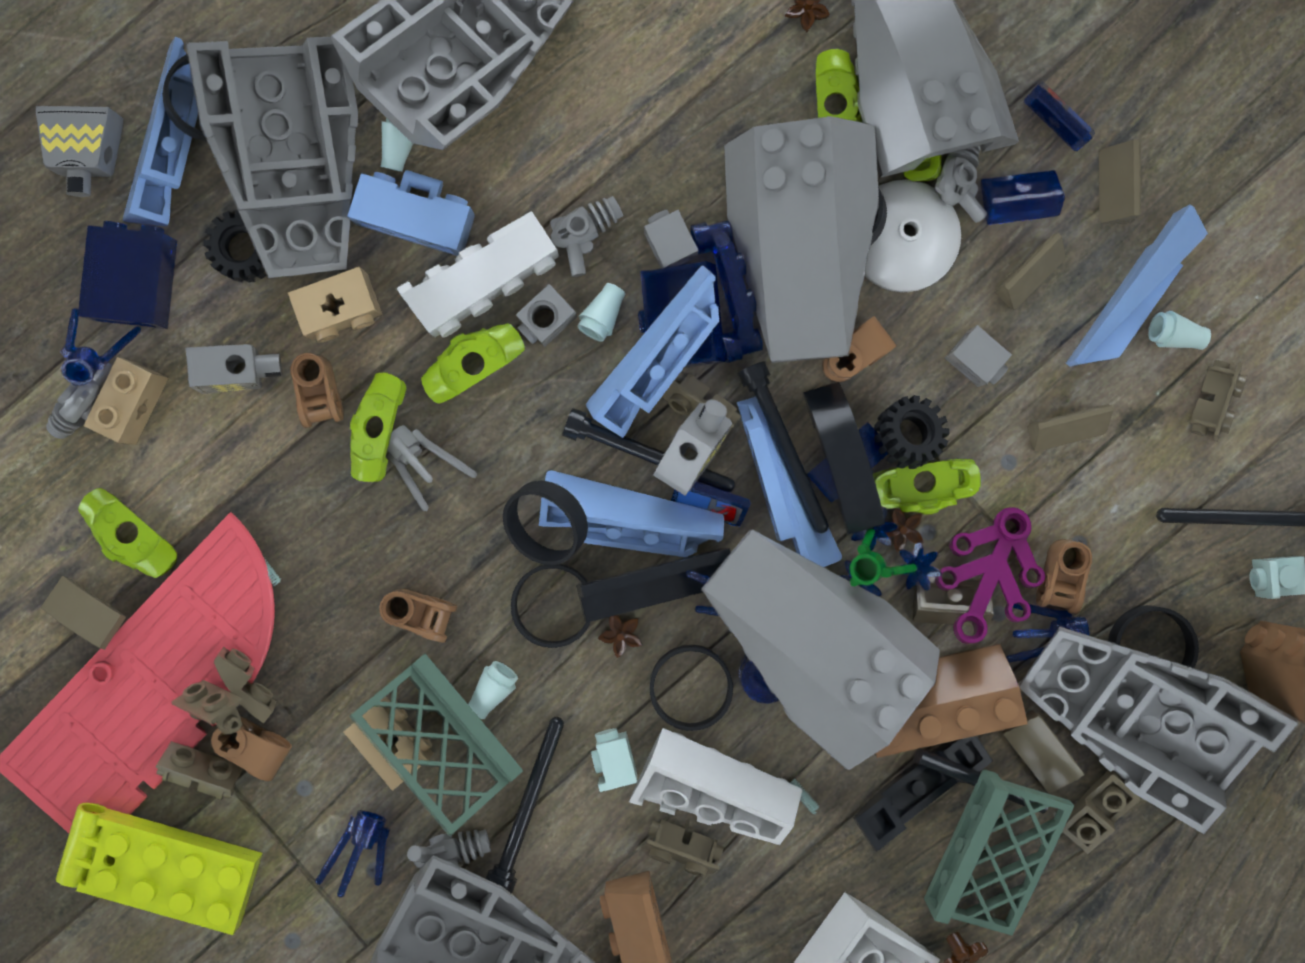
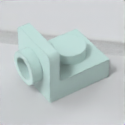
(1278, 576)

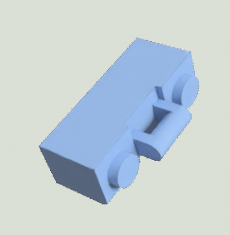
(396, 212)

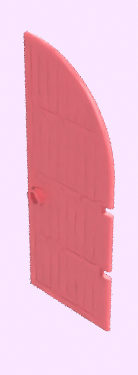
(117, 711)

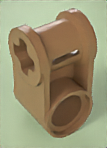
(868, 345)
(317, 392)
(1065, 579)
(420, 614)
(255, 751)

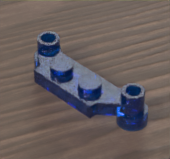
(740, 302)

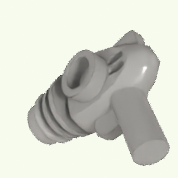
(958, 181)
(579, 228)
(75, 405)
(451, 849)

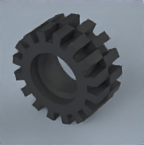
(219, 250)
(927, 422)

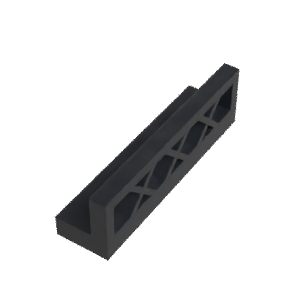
(647, 585)

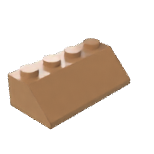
(1276, 666)
(970, 698)
(635, 920)

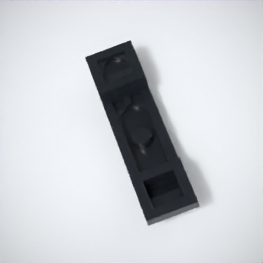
(845, 458)
(914, 790)

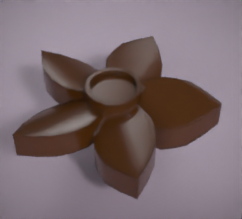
(808, 11)
(905, 529)
(621, 634)

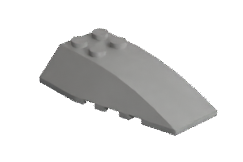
(443, 62)
(925, 83)
(284, 145)
(804, 222)
(825, 648)
(1155, 722)
(467, 919)

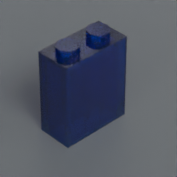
(127, 275)

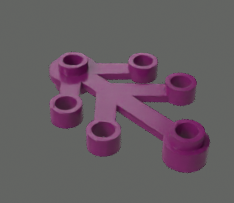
(994, 570)

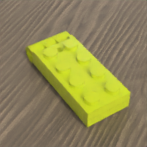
(158, 868)

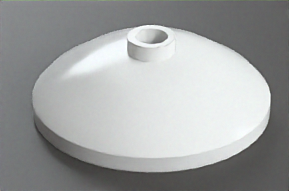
(917, 261)

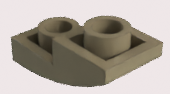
(83, 612)
(235, 672)
(1098, 810)

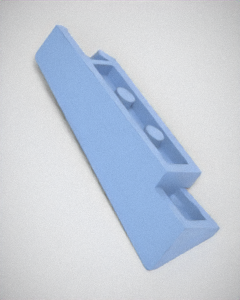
(164, 147)
(1141, 289)
(657, 356)
(781, 496)
(633, 519)

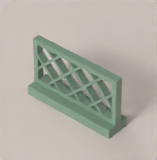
(463, 723)
(967, 847)

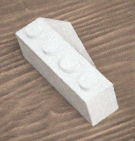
(480, 276)
(716, 789)

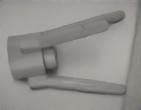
(405, 449)

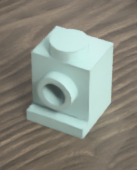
(614, 760)

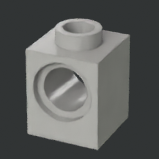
(670, 239)
(549, 300)
(979, 357)

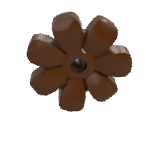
(964, 952)

